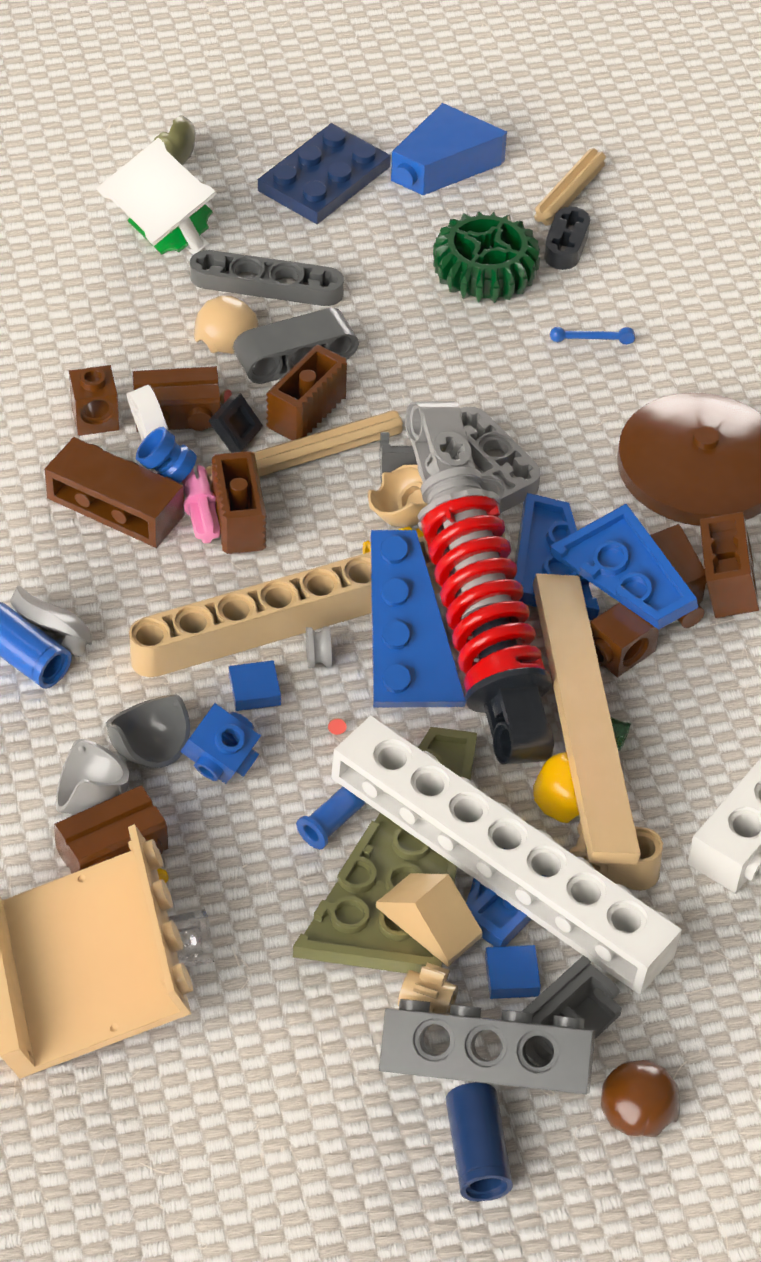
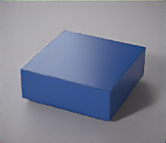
(254, 685)
(512, 972)

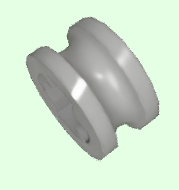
(318, 647)

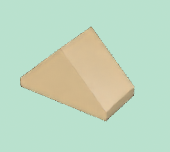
(432, 914)

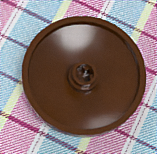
(693, 457)

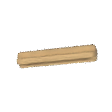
(570, 186)

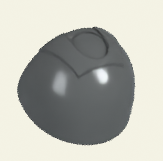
(151, 731)

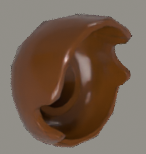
(640, 1098)

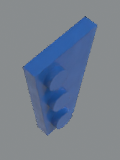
(541, 525)
(627, 566)

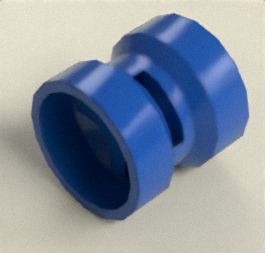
(165, 455)

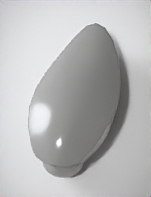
(53, 620)

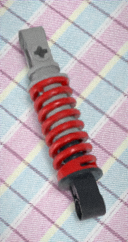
(479, 586)

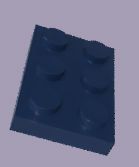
(324, 173)

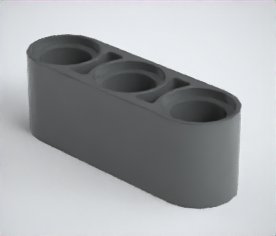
(276, 348)

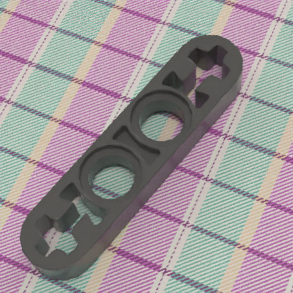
(266, 282)

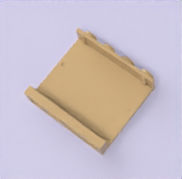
(89, 961)

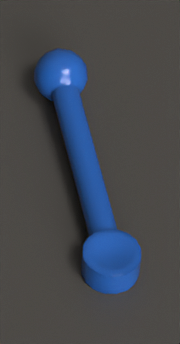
(625, 335)

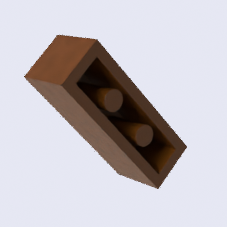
(115, 492)

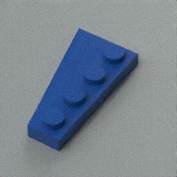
(408, 635)

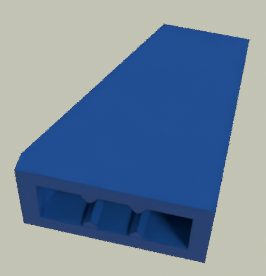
(447, 150)

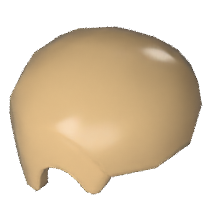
(222, 322)
(398, 497)

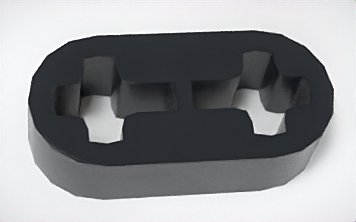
(560, 236)

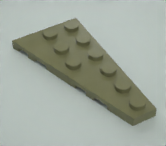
(347, 923)

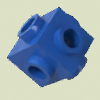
(222, 745)

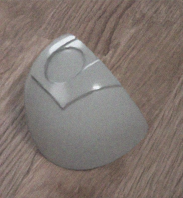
(90, 777)

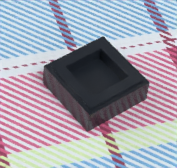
(236, 423)

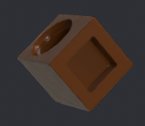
(94, 400)
(622, 639)

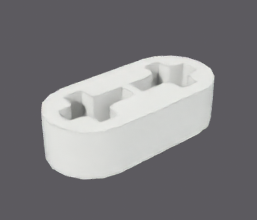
(146, 410)

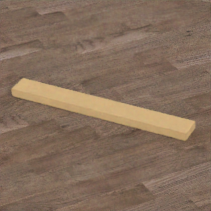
(585, 721)

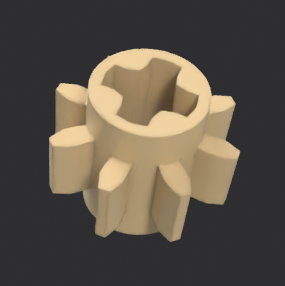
(430, 986)

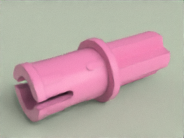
(201, 505)

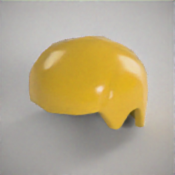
(555, 789)

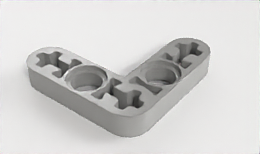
(499, 470)

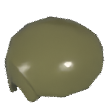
(180, 139)

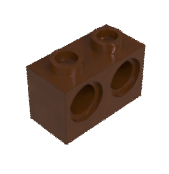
(729, 565)

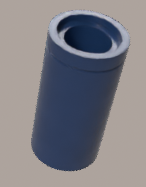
(478, 1142)

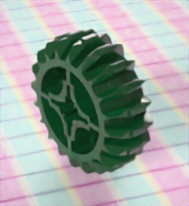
(486, 256)

